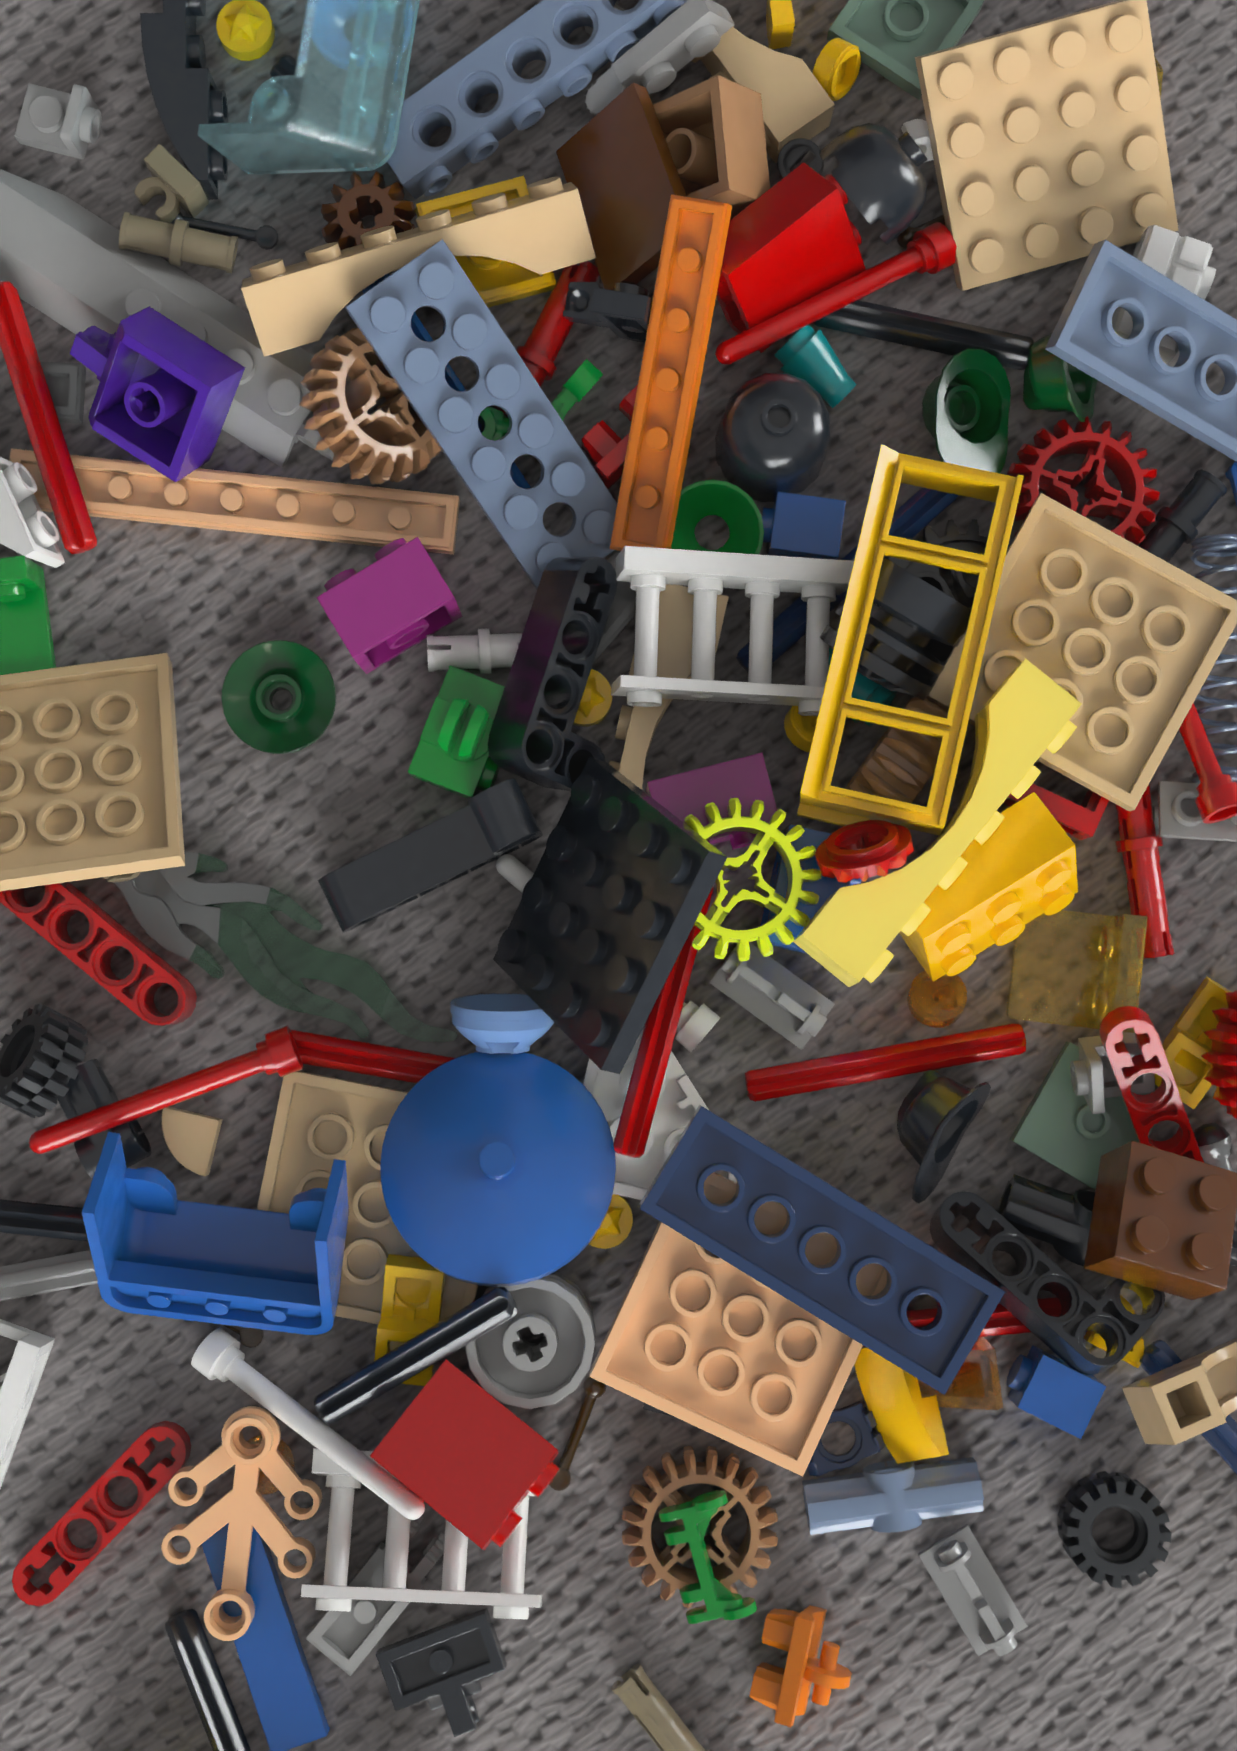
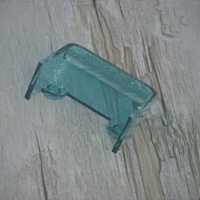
(341, 101)

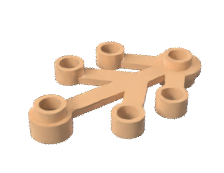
(242, 1509)

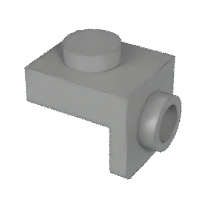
(1094, 1076)

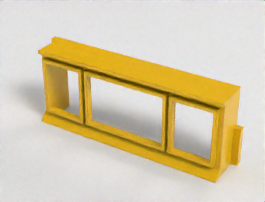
(845, 806)

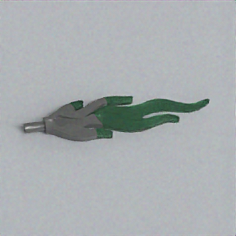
(260, 946)

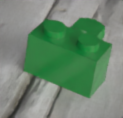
(456, 736)

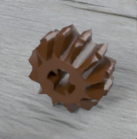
(362, 200)

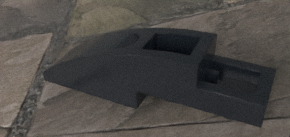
(184, 87)

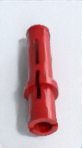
(551, 326)
(1143, 874)

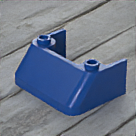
(215, 1259)

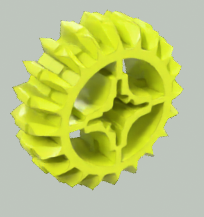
(784, 908)

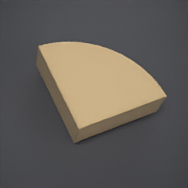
(191, 1138)

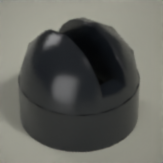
(794, 152)

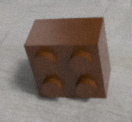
(1162, 1221)

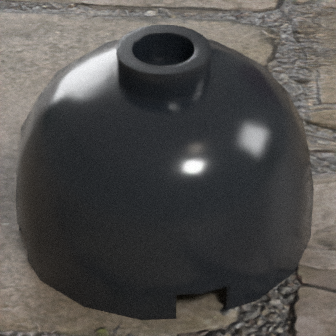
(880, 175)

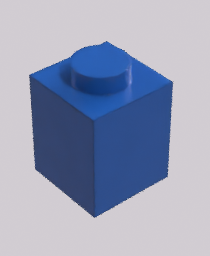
(803, 526)
(1054, 1391)

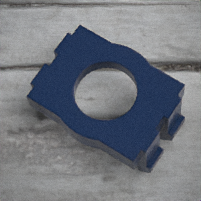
(866, 1441)

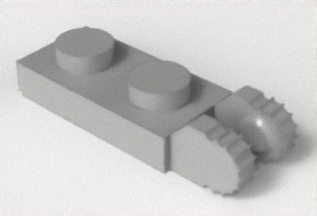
(664, 51)
(352, 1635)

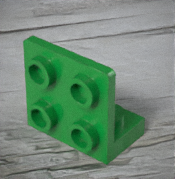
(24, 617)

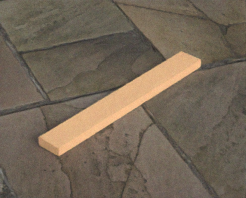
(258, 503)

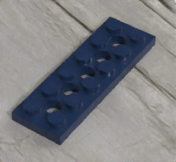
(828, 1290)

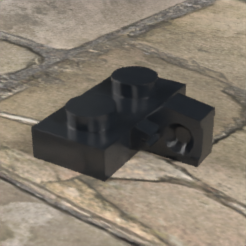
(622, 310)
(444, 1667)

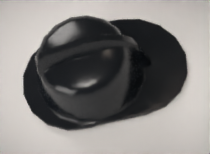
(933, 1124)

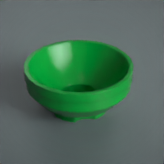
(727, 502)

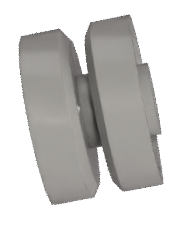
(541, 1371)

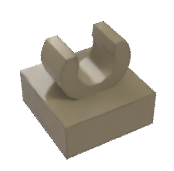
(174, 183)

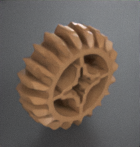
(342, 388)
(900, 759)
(664, 1488)

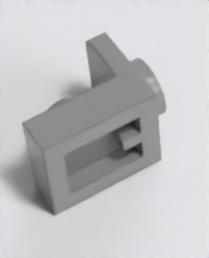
(59, 120)

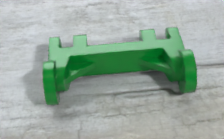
(717, 1598)

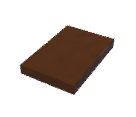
(623, 185)

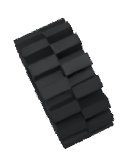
(40, 1060)
(1138, 1553)

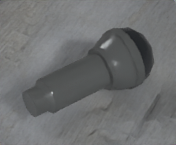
(1214, 1145)

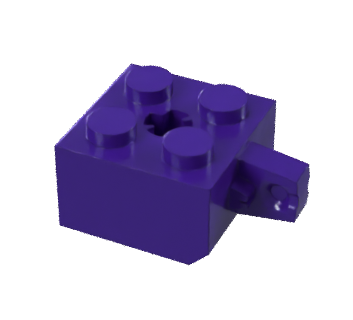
(158, 390)

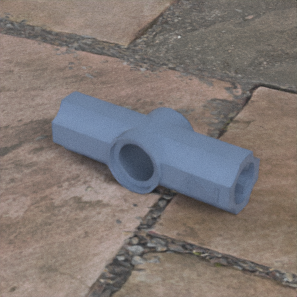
(893, 1496)

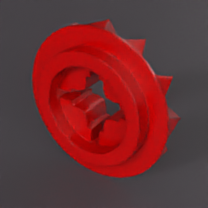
(864, 850)

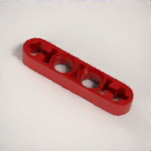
(1153, 1107)
(102, 1512)

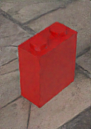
(787, 249)
(467, 1456)

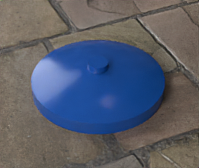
(498, 1168)

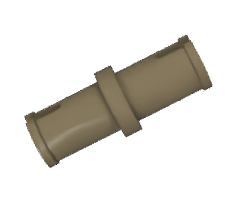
(178, 242)

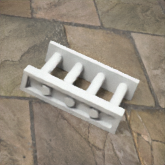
(706, 576)
(337, 1596)

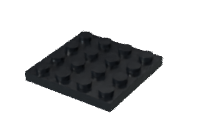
(607, 913)

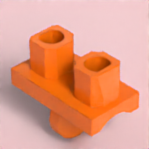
(789, 1688)

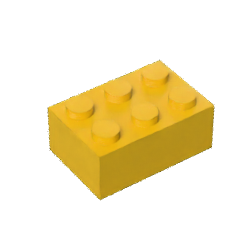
(1007, 883)

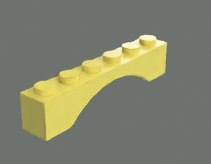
(1010, 735)

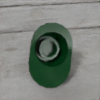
(1056, 384)
(969, 411)

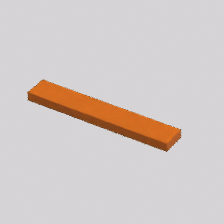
(671, 372)

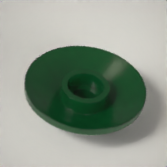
(255, 680)

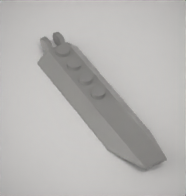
(78, 276)

